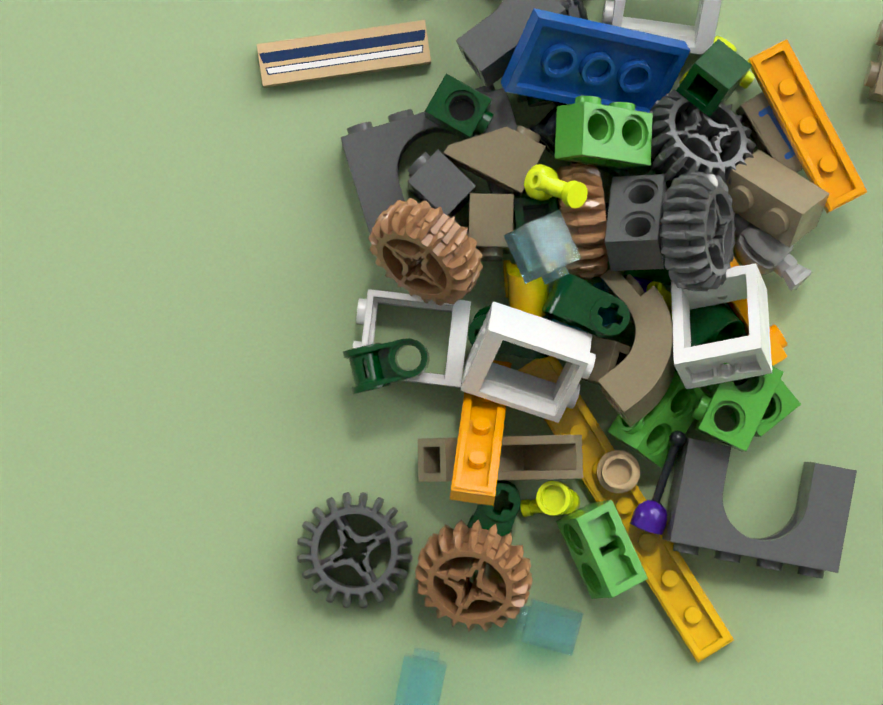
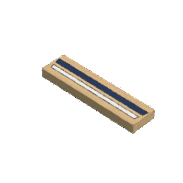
(344, 54)

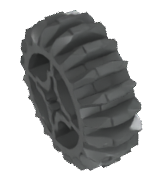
(700, 142)
(698, 231)
(371, 582)

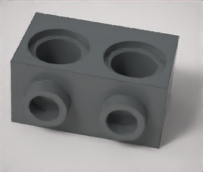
(440, 183)
(635, 222)

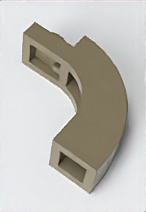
(648, 369)

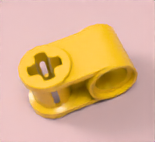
(522, 296)

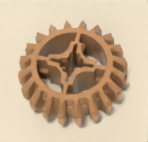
(587, 222)
(426, 251)
(496, 590)

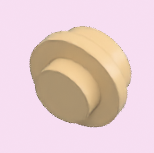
(618, 471)

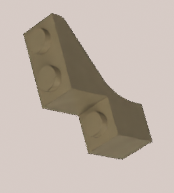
(519, 458)

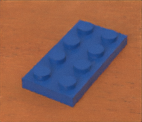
(582, 57)

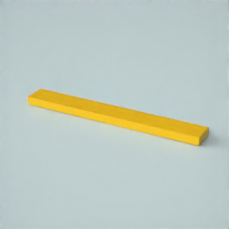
(666, 569)

